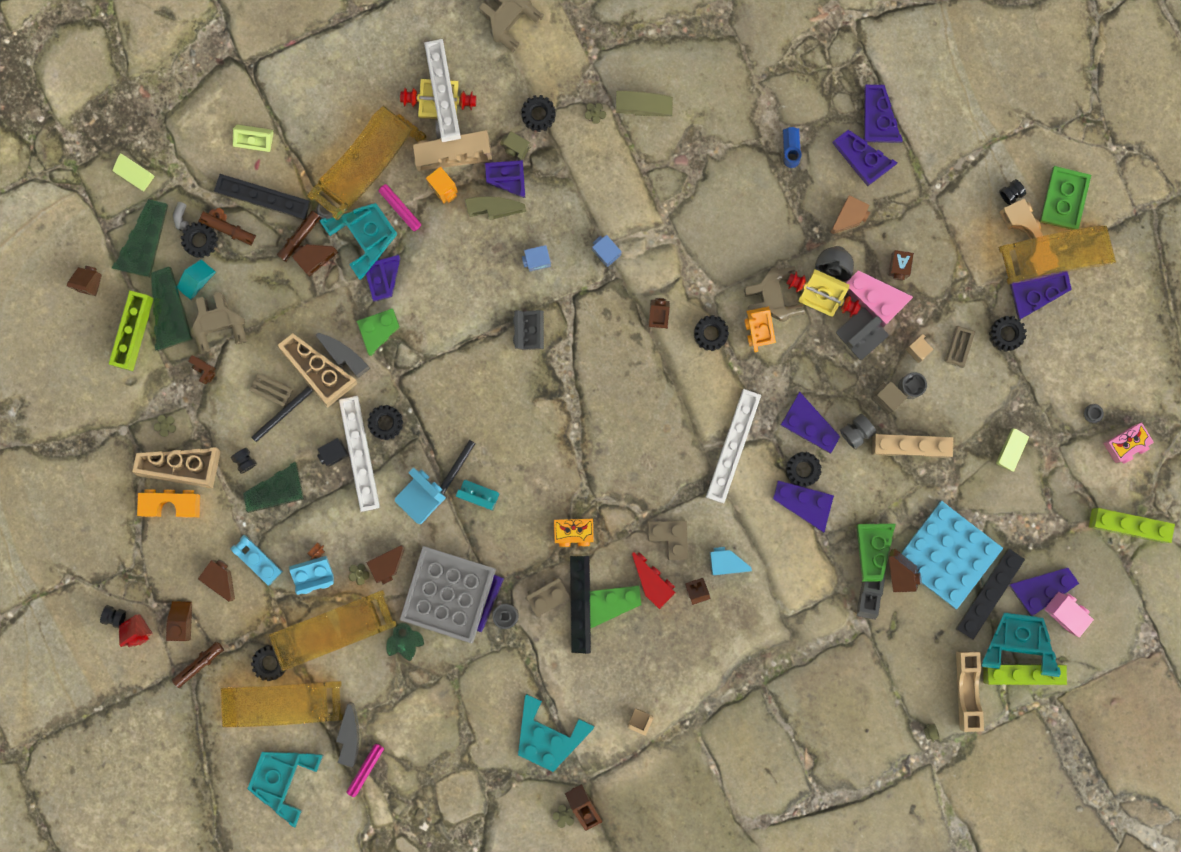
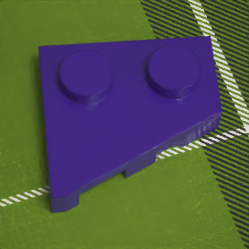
(507, 176)
(382, 277)

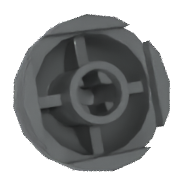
(836, 263)

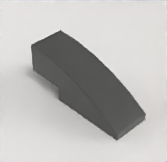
(343, 355)
(870, 598)
(349, 737)

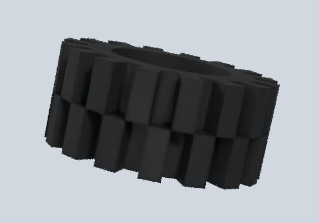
(538, 124)
(191, 231)
(1011, 322)
(711, 344)
(377, 414)
(815, 469)
(258, 667)

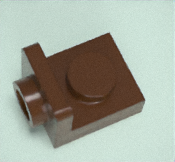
(659, 313)
(200, 366)
(697, 591)

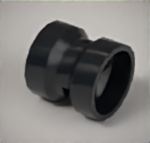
(1012, 192)
(243, 460)
(112, 616)

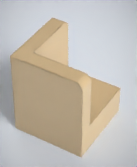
(919, 349)
(640, 721)

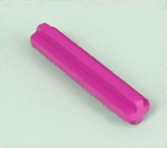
(399, 207)
(365, 770)

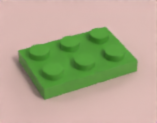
(1065, 198)

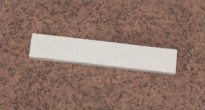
(442, 90)
(733, 446)
(359, 453)

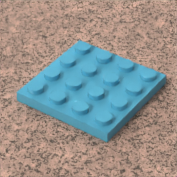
(950, 554)

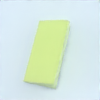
(252, 138)
(132, 172)
(1012, 449)

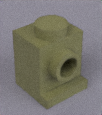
(515, 145)

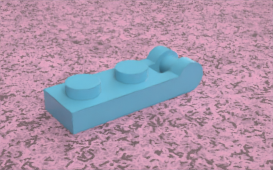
(257, 560)

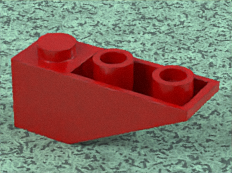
(653, 586)
(134, 632)

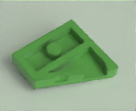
(378, 329)

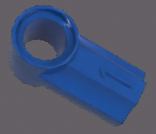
(791, 145)

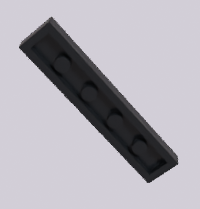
(262, 196)
(990, 594)
(580, 604)

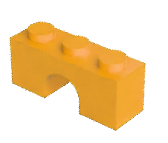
(151, 503)

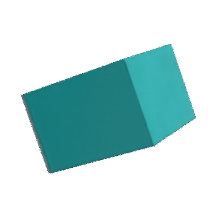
(195, 278)

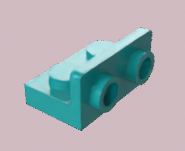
(478, 495)

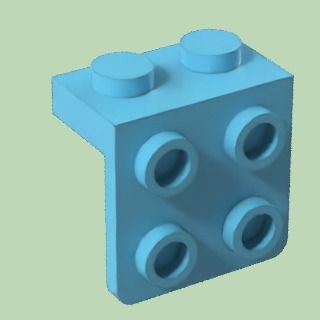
(420, 496)

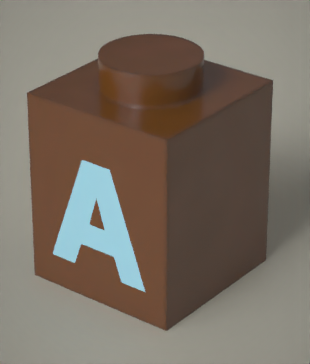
(900, 265)

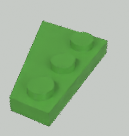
(874, 546)
(612, 602)

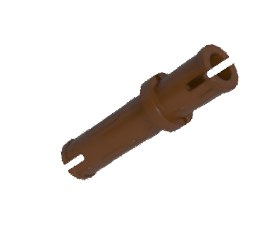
(227, 228)
(299, 235)
(205, 658)

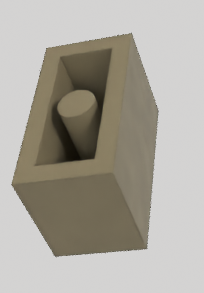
(888, 397)

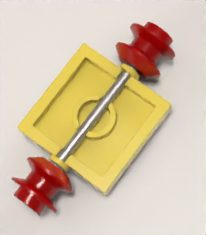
(426, 99)
(823, 293)

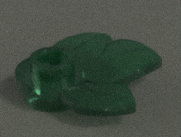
(406, 644)

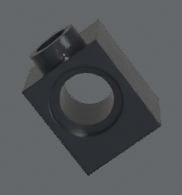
(332, 452)

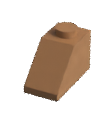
(851, 215)

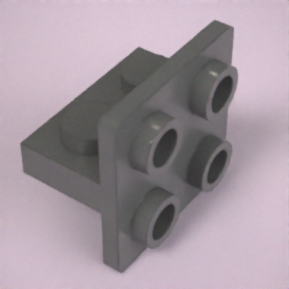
(862, 333)

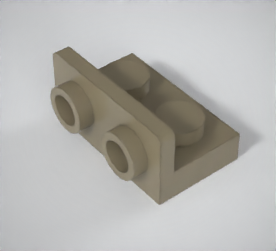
(548, 596)

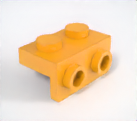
(760, 327)

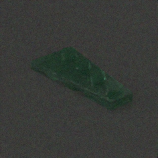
(141, 248)
(170, 318)

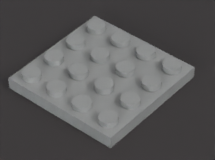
(447, 594)

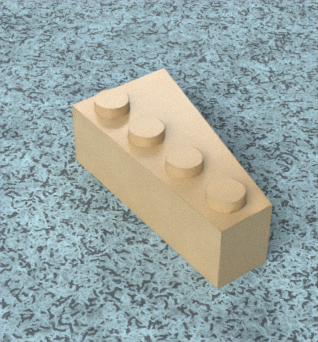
(470, 149)
(320, 374)
(188, 467)

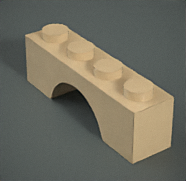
(1020, 217)
(912, 445)
(968, 674)

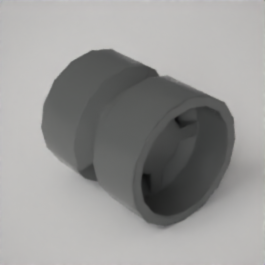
(913, 385)
(858, 431)
(505, 616)

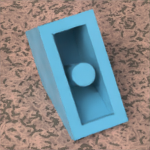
(726, 562)

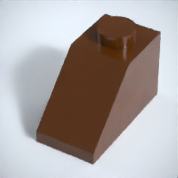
(313, 257)
(85, 280)
(386, 565)
(903, 573)
(218, 579)
(179, 621)
(583, 807)

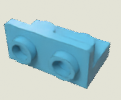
(312, 575)

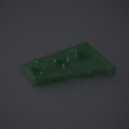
(276, 491)

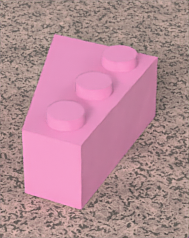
(877, 296)

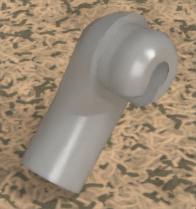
(178, 216)

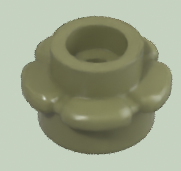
(931, 732)

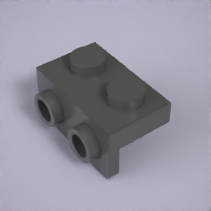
(528, 330)

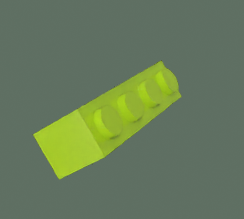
(131, 331)
(1131, 525)
(1022, 675)

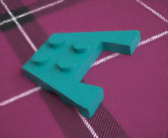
(370, 230)
(1022, 635)
(543, 744)
(274, 776)

